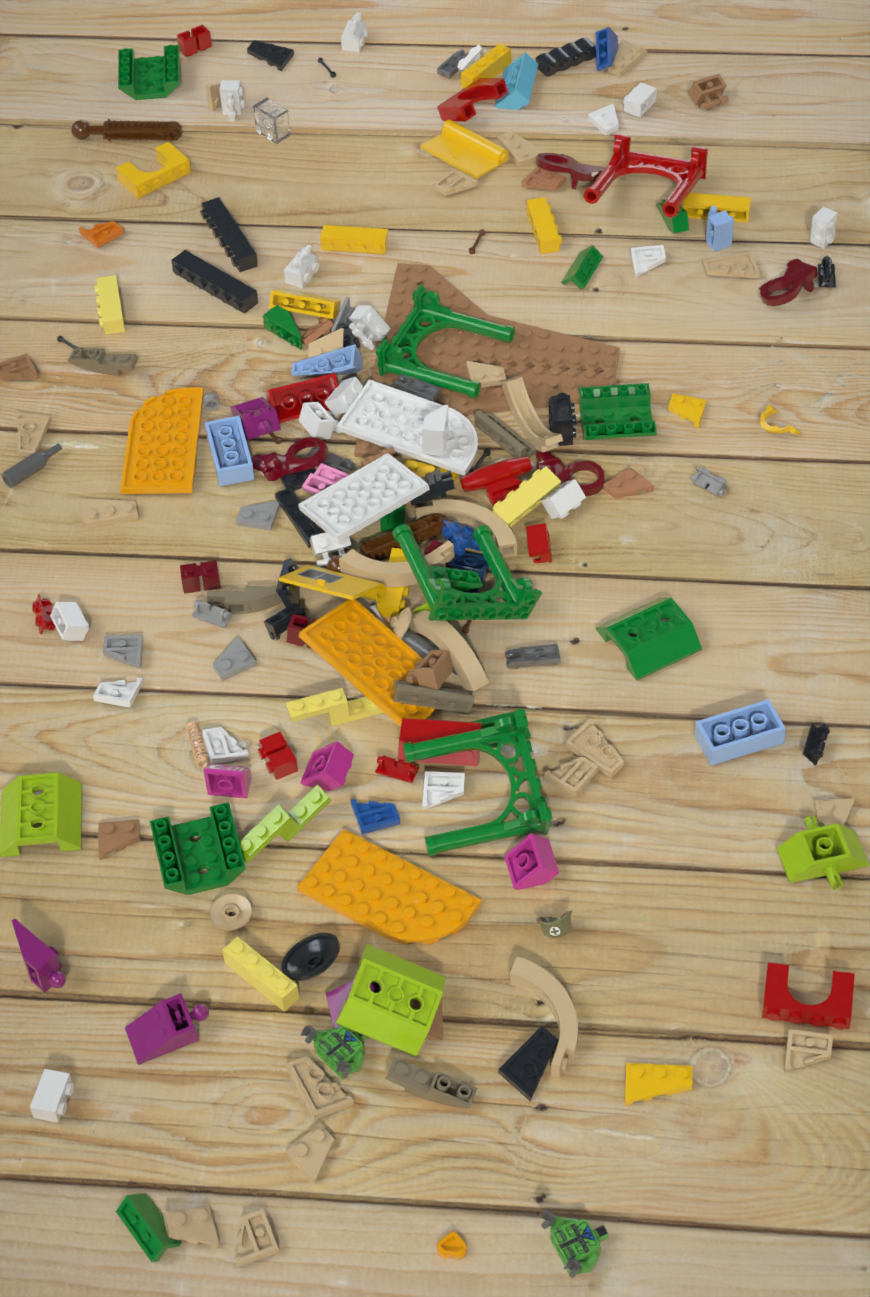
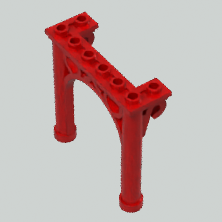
(623, 162)

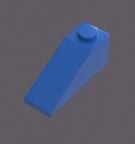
(606, 48)

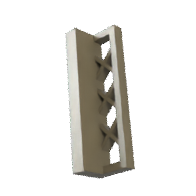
(503, 435)
(439, 699)

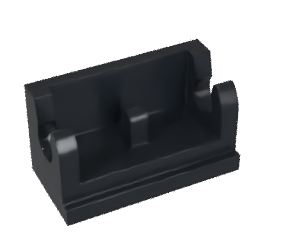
(279, 622)

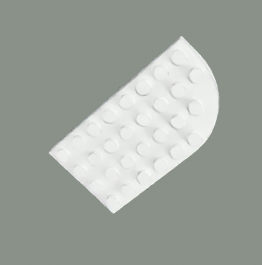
(393, 420)

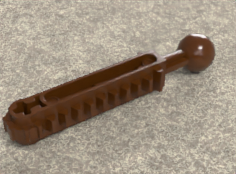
(129, 130)
(381, 547)

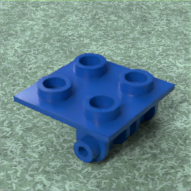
(460, 536)

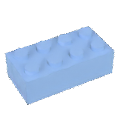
(229, 451)
(739, 732)

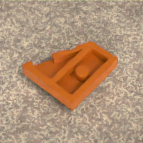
(102, 233)

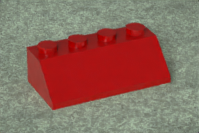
(290, 398)
(420, 730)

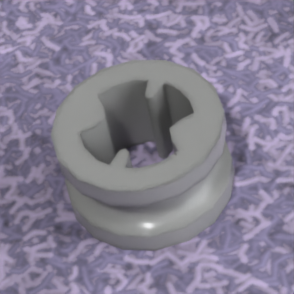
(211, 397)

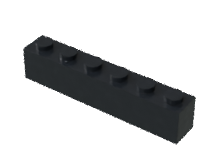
(228, 234)
(214, 281)

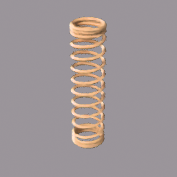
(202, 758)

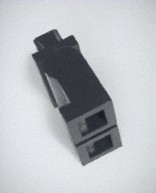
(438, 485)

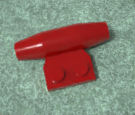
(497, 478)

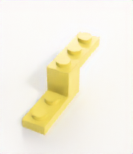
(334, 705)

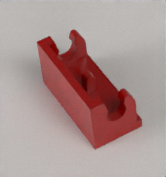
(539, 543)

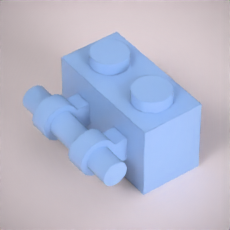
(719, 229)

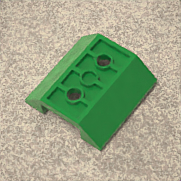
(137, 76)
(616, 408)
(656, 641)
(215, 851)

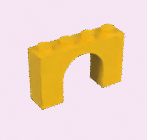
(142, 183)

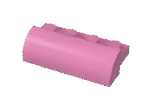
(322, 479)

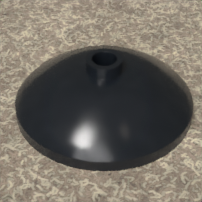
(311, 957)

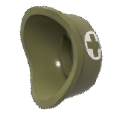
(556, 926)

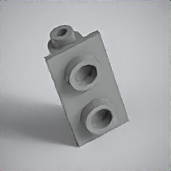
(716, 484)
(211, 613)

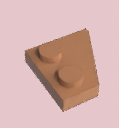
(543, 180)
(313, 333)
(627, 484)

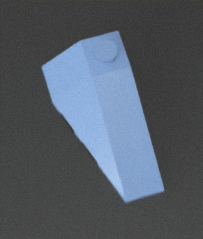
(340, 361)

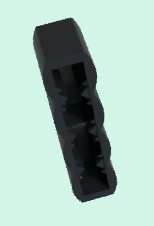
(565, 57)

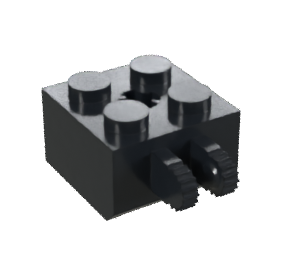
(561, 418)

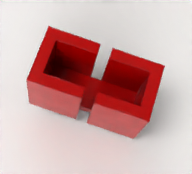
(199, 41)
(278, 758)

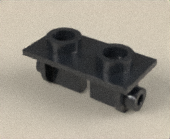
(826, 273)
(351, 339)
(815, 742)

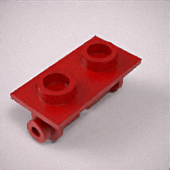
(42, 608)
(396, 769)

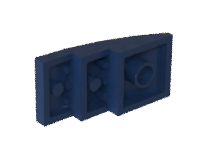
(471, 562)

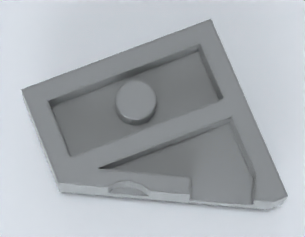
(259, 515)
(124, 649)
(233, 660)

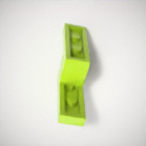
(283, 823)

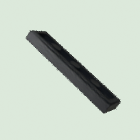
(303, 524)

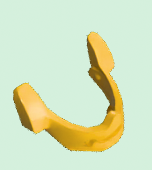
(774, 429)

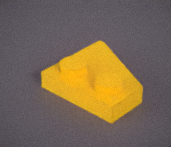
(687, 408)

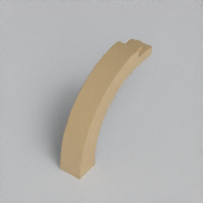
(526, 416)
(473, 516)
(392, 573)
(447, 638)
(550, 991)

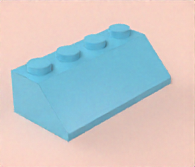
(519, 81)

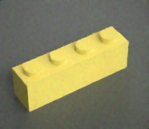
(109, 304)
(526, 497)
(261, 974)

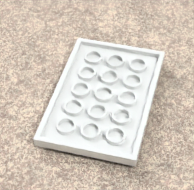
(363, 497)

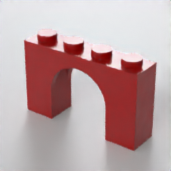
(461, 106)
(833, 1012)

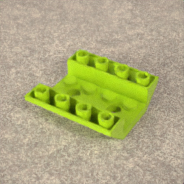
(56, 808)
(388, 1014)

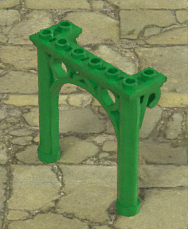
(428, 309)
(470, 606)
(505, 730)

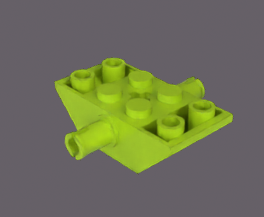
(822, 853)

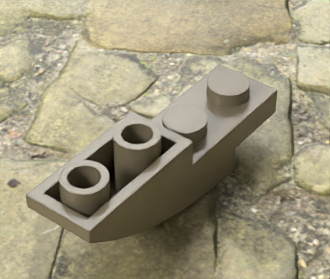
(100, 362)
(239, 602)
(429, 1086)

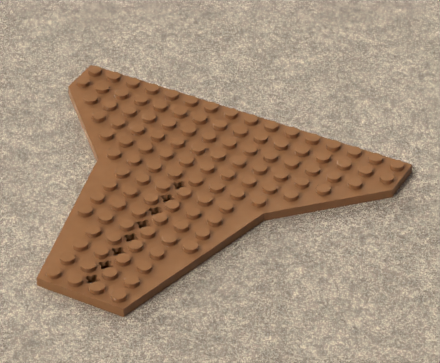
(531, 347)

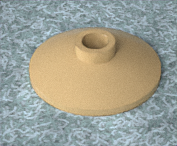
(401, 622)
(231, 905)

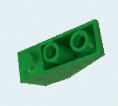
(675, 224)
(281, 324)
(459, 579)

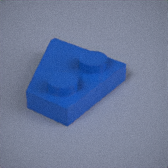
(374, 815)

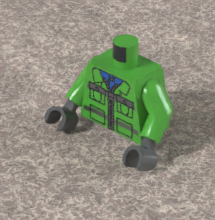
(338, 1048)
(575, 1242)

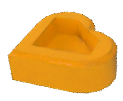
(452, 1246)

